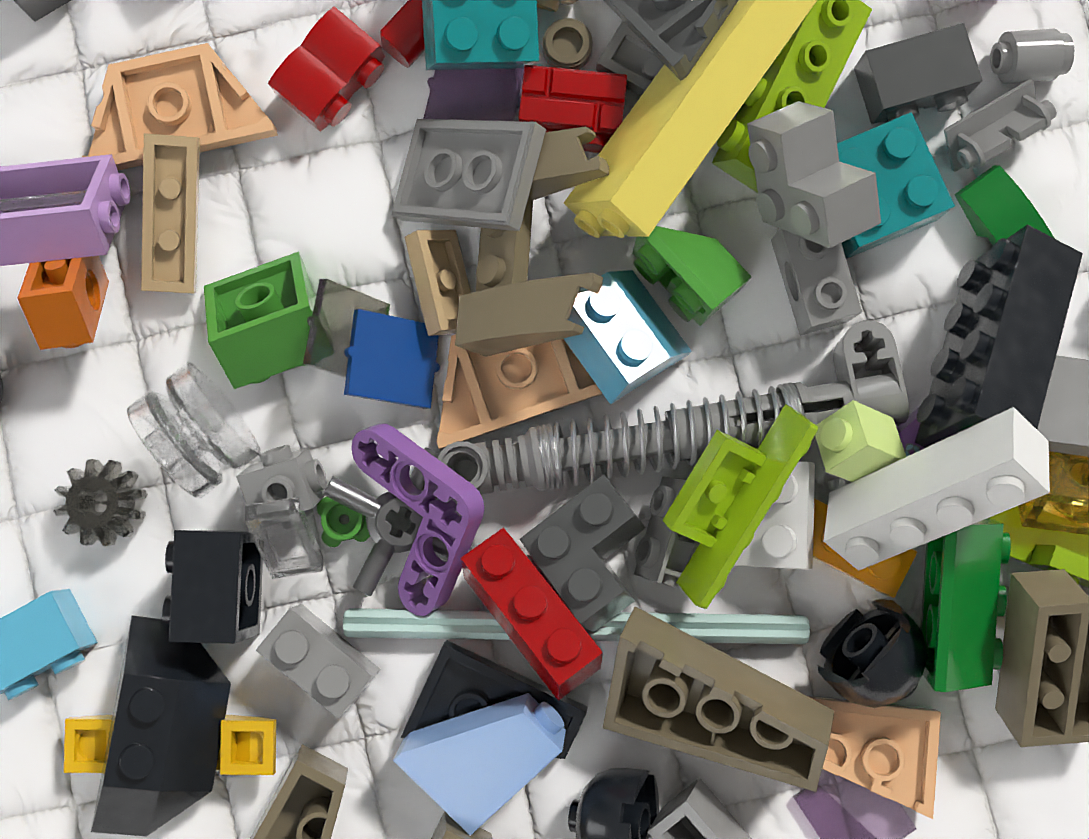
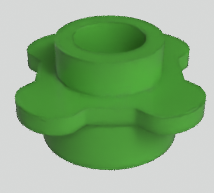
(334, 530)

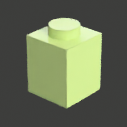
(858, 441)

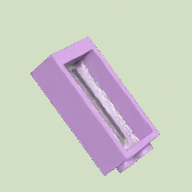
(60, 209)

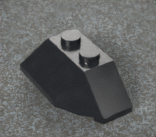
(160, 732)

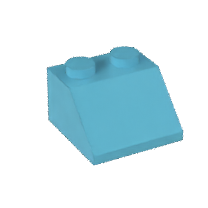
(624, 335)

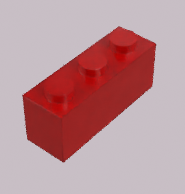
(531, 613)

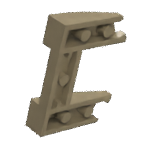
(506, 307)

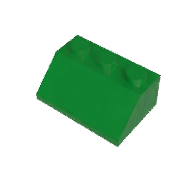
(963, 606)

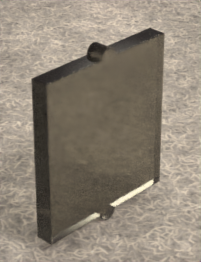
(332, 325)

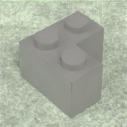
(803, 181)

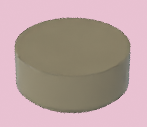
(567, 44)

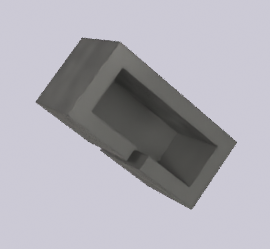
(918, 74)

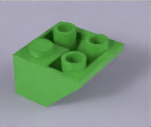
(692, 269)

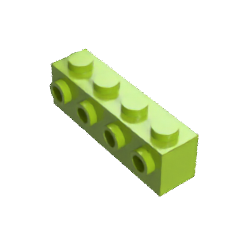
(801, 72)

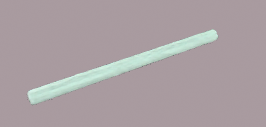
(482, 625)

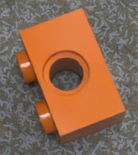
(64, 300)

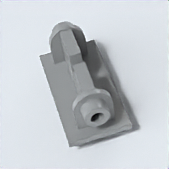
(991, 127)
(660, 552)

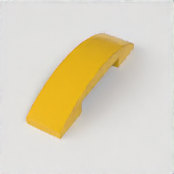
(245, 746)

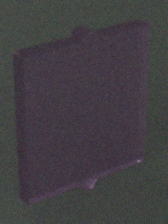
(474, 94)
(852, 811)

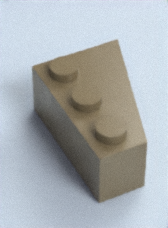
(1045, 660)

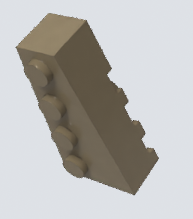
(713, 706)

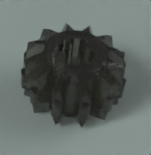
(81, 502)

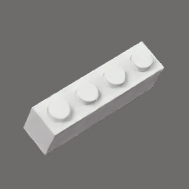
(939, 490)

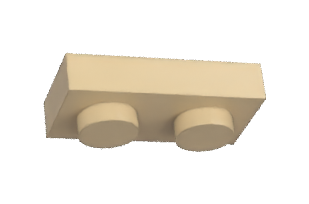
(438, 277)

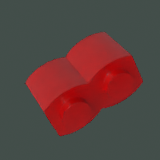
(328, 70)

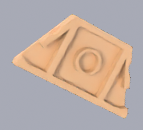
(174, 95)
(508, 388)

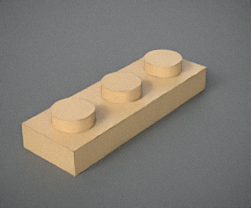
(170, 213)

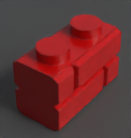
(572, 100)

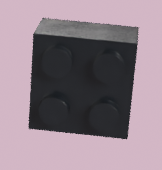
(213, 586)

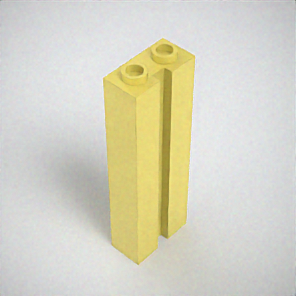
(681, 121)

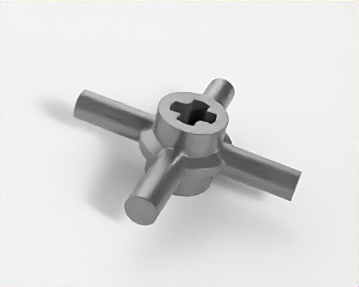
(379, 529)

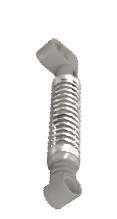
(687, 431)

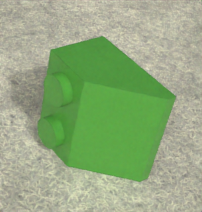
(260, 319)

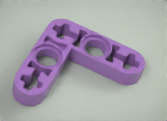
(438, 515)

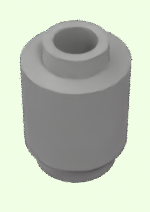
(1032, 55)

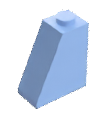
(482, 756)

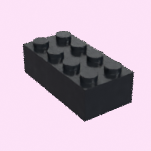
(1001, 335)

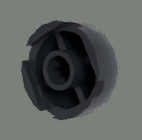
(874, 655)
(616, 805)

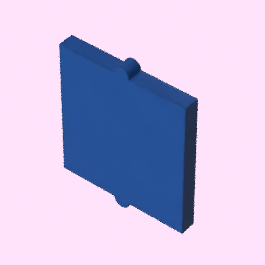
(391, 360)

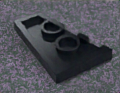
(470, 682)

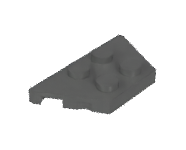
(674, 28)

